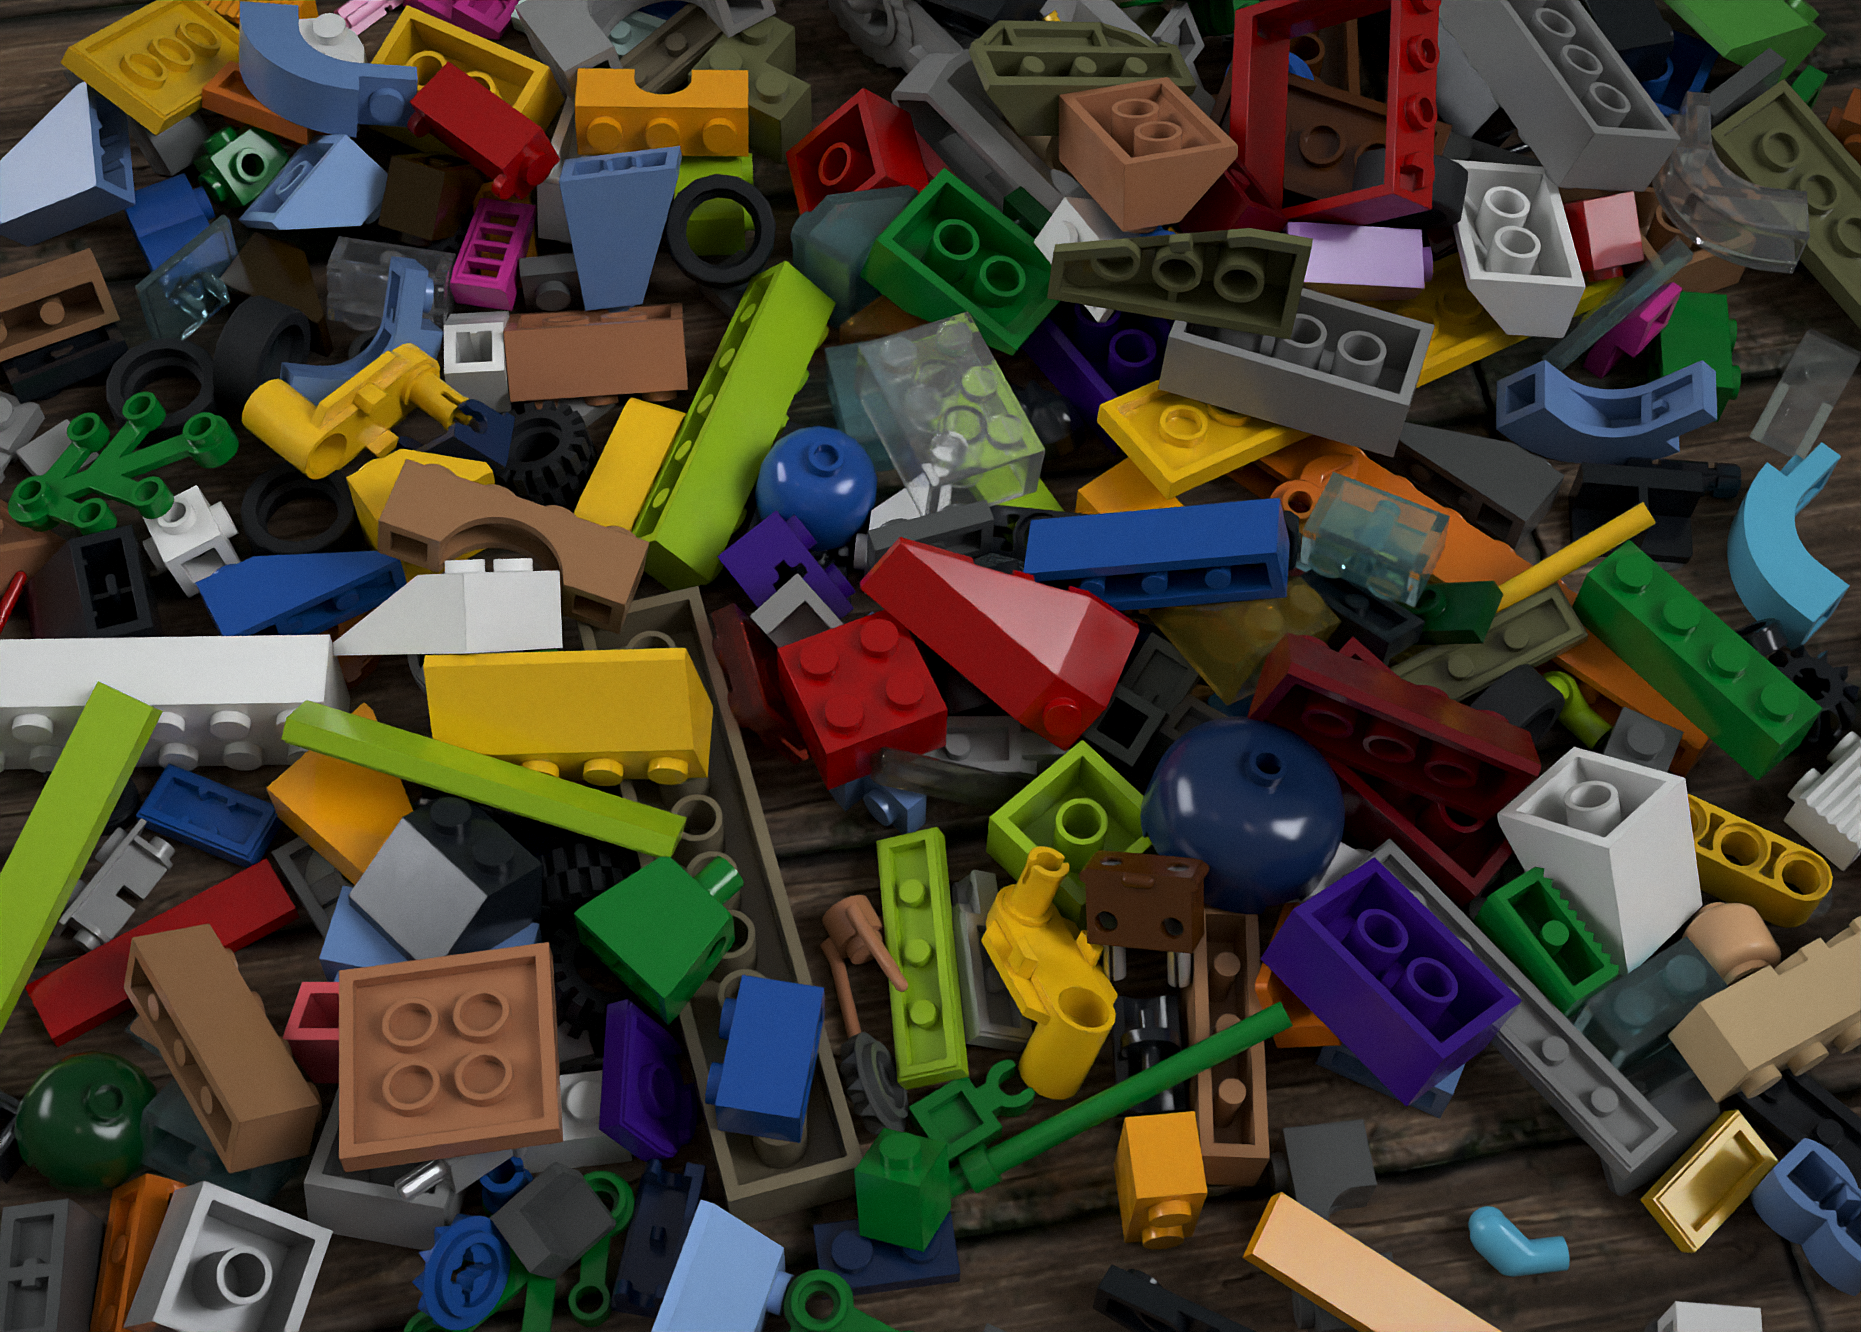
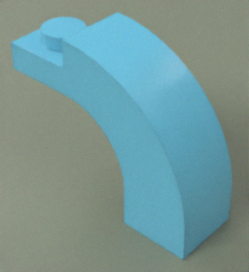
(1766, 556)

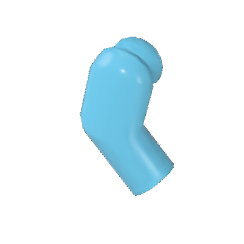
(1510, 1250)

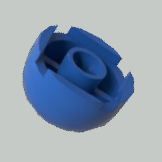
(822, 481)

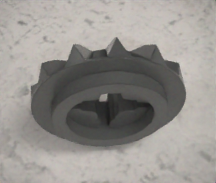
(873, 1084)

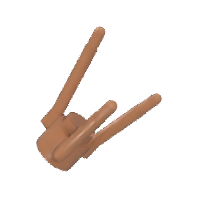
(858, 935)

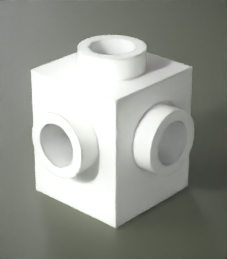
(188, 532)

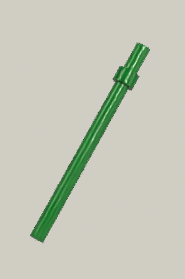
(983, 1166)

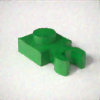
(968, 1114)

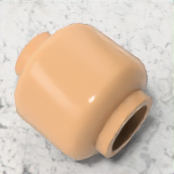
(1733, 940)

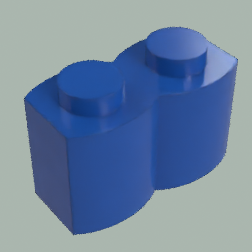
(168, 217)

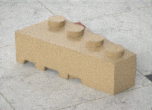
(1777, 1019)

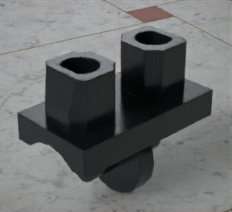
(1141, 1037)

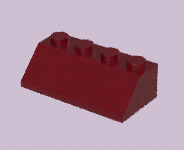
(1394, 727)

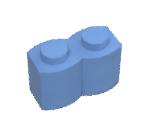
(1816, 1205)

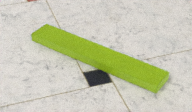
(484, 779)
(66, 829)

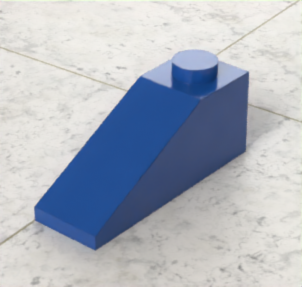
(298, 591)

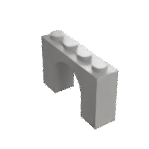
(577, 31)

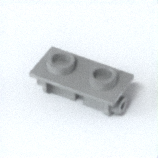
(127, 864)

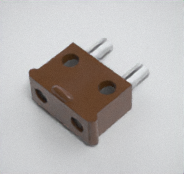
(1145, 905)

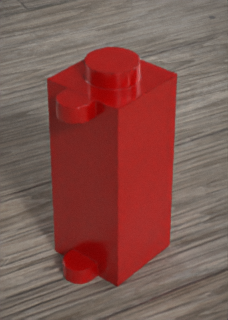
(483, 132)

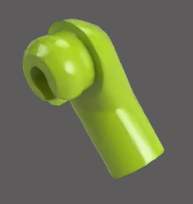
(1576, 713)

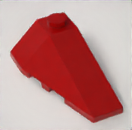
(1024, 644)

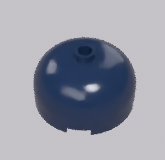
(1250, 807)

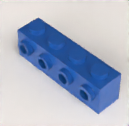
(1166, 554)

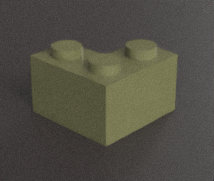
(777, 100)

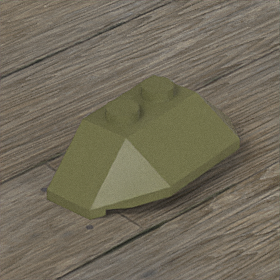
(1035, 61)

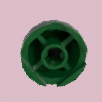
(85, 1122)

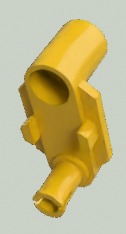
(353, 415)
(1050, 977)

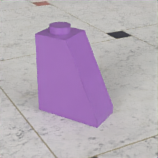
(1365, 261)

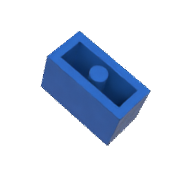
(768, 1058)

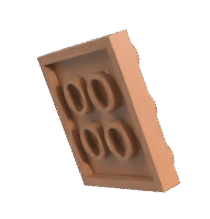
(448, 1057)

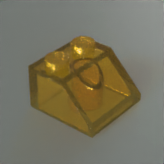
(1232, 639)

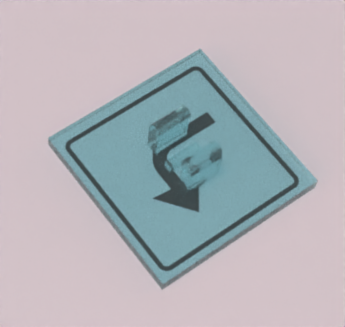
(187, 285)

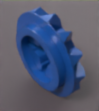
(478, 1287)

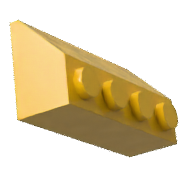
(576, 712)

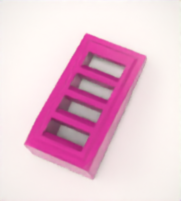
(487, 290)

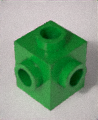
(239, 165)

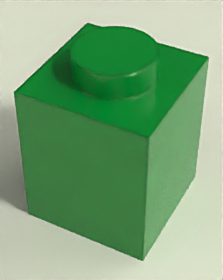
(903, 1189)

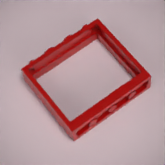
(1261, 103)

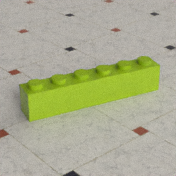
(732, 427)

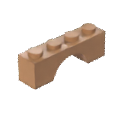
(443, 516)

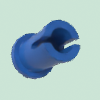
(504, 1183)

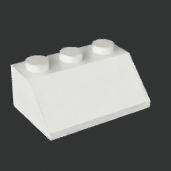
(1518, 249)

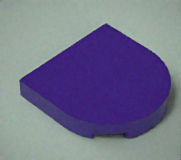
(642, 1086)

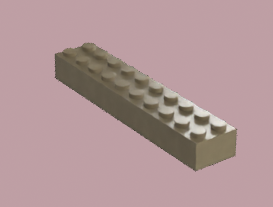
(726, 820)

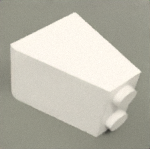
(1614, 847)

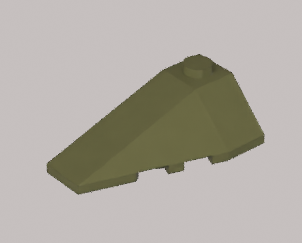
(1209, 278)

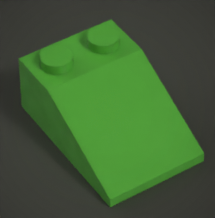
(1749, 27)

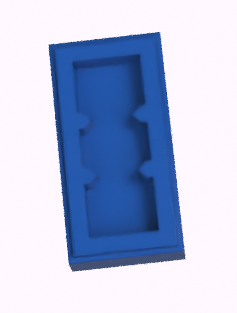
(210, 816)

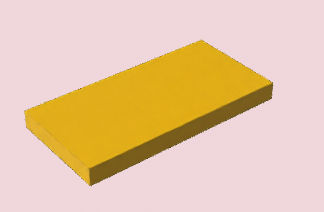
(156, 60)

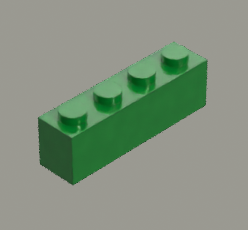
(1694, 660)

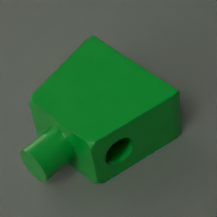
(663, 930)

